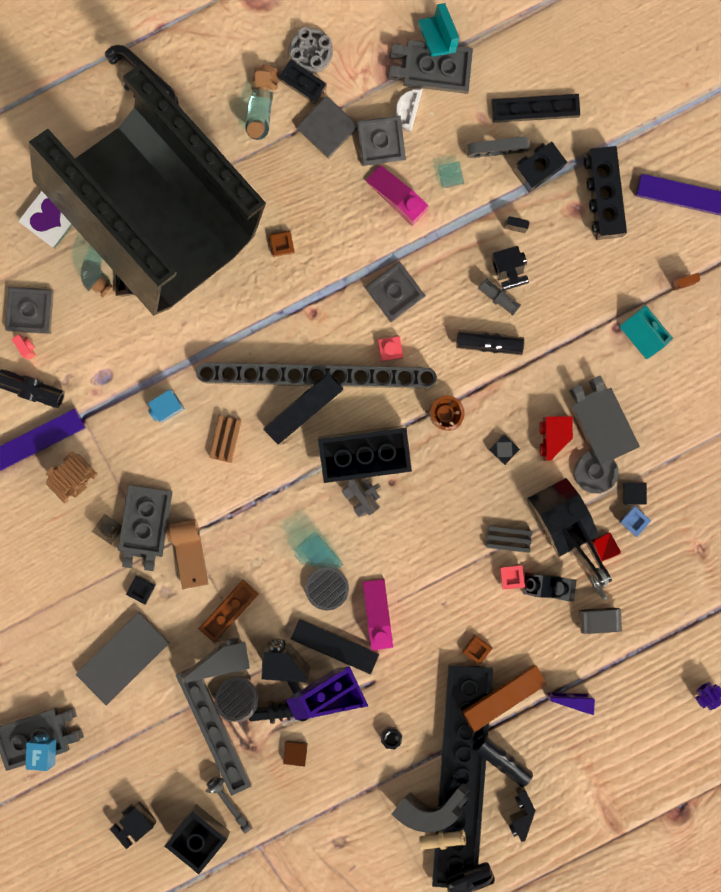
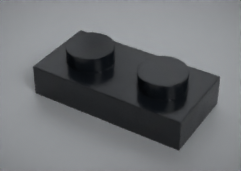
(302, 81)

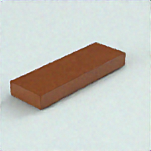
(228, 611)

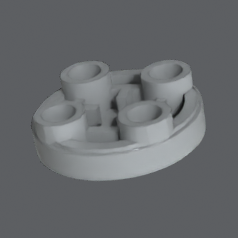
(311, 49)

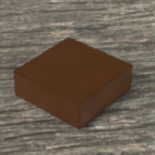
(295, 753)

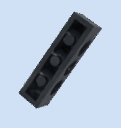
(608, 160)

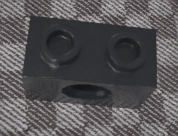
(532, 177)

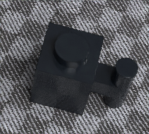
(510, 264)
(135, 822)

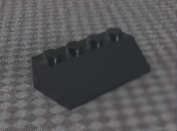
(364, 454)

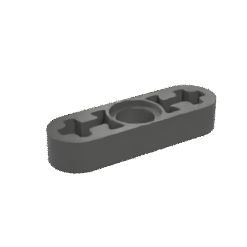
(498, 147)

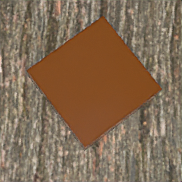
(281, 243)
(686, 281)
(477, 649)

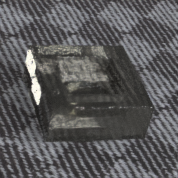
(107, 529)

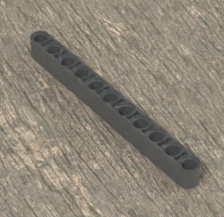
(306, 370)

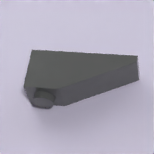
(220, 661)

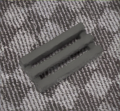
(527, 541)

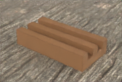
(223, 447)

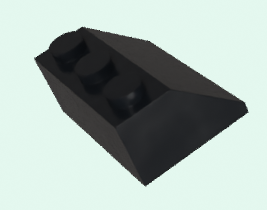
(283, 663)

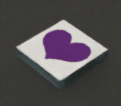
(46, 221)

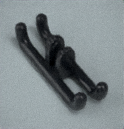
(120, 52)

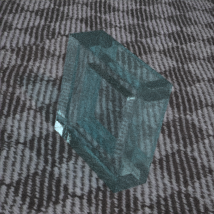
(450, 175)

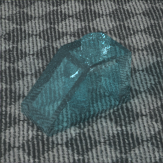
(316, 553)

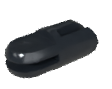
(471, 879)

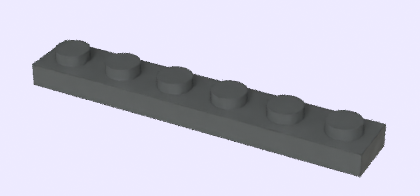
(215, 734)

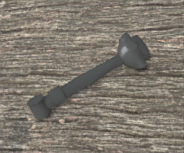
(215, 786)

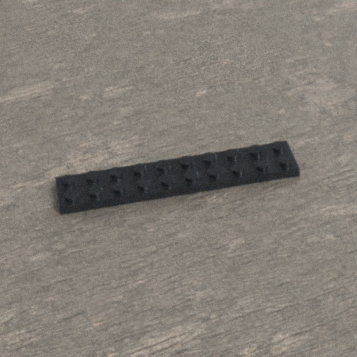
(462, 765)

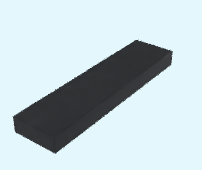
(535, 108)
(303, 408)
(335, 646)

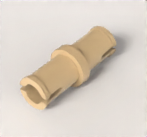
(442, 840)

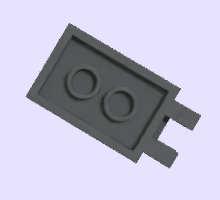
(421, 70)
(602, 422)
(144, 525)
(17, 733)

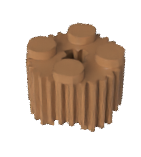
(70, 477)

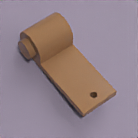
(189, 553)

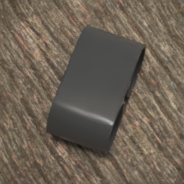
(600, 620)

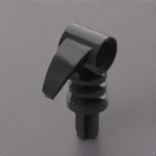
(278, 711)

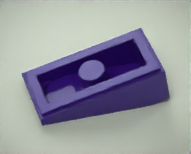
(577, 701)

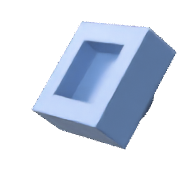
(635, 521)

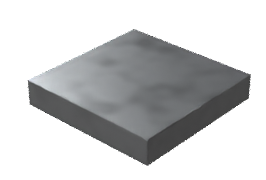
(327, 127)
(381, 140)
(395, 291)
(29, 310)

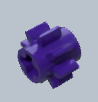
(709, 696)

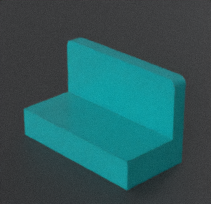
(439, 32)
(646, 332)

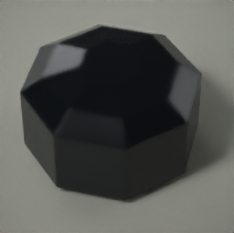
(391, 738)

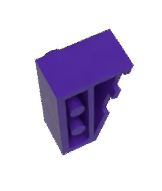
(328, 695)

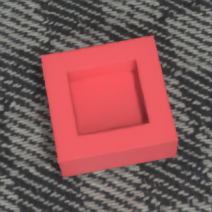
(24, 346)
(390, 349)
(512, 577)

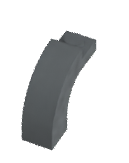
(426, 818)

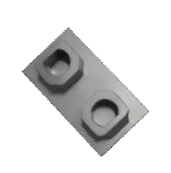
(366, 495)

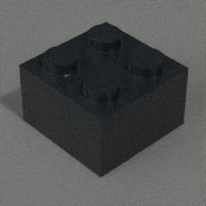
(197, 839)

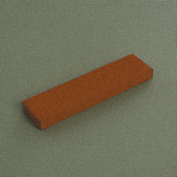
(504, 698)

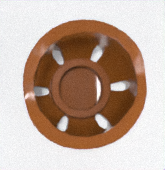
(445, 413)

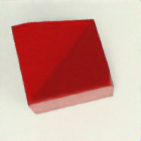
(606, 546)

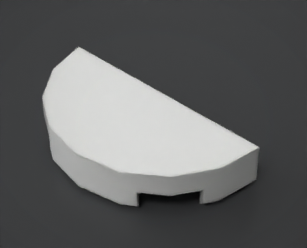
(407, 108)

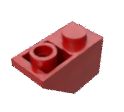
(556, 433)

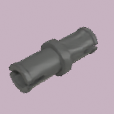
(499, 297)

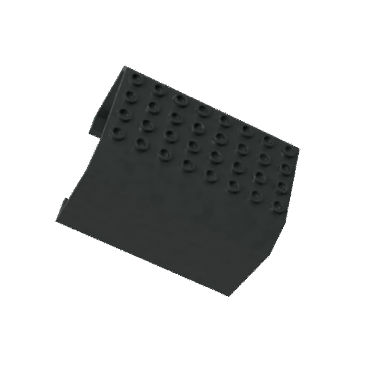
(152, 197)

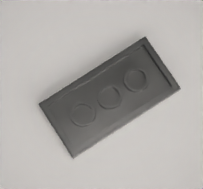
(122, 658)

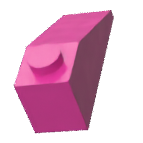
(397, 195)
(378, 614)

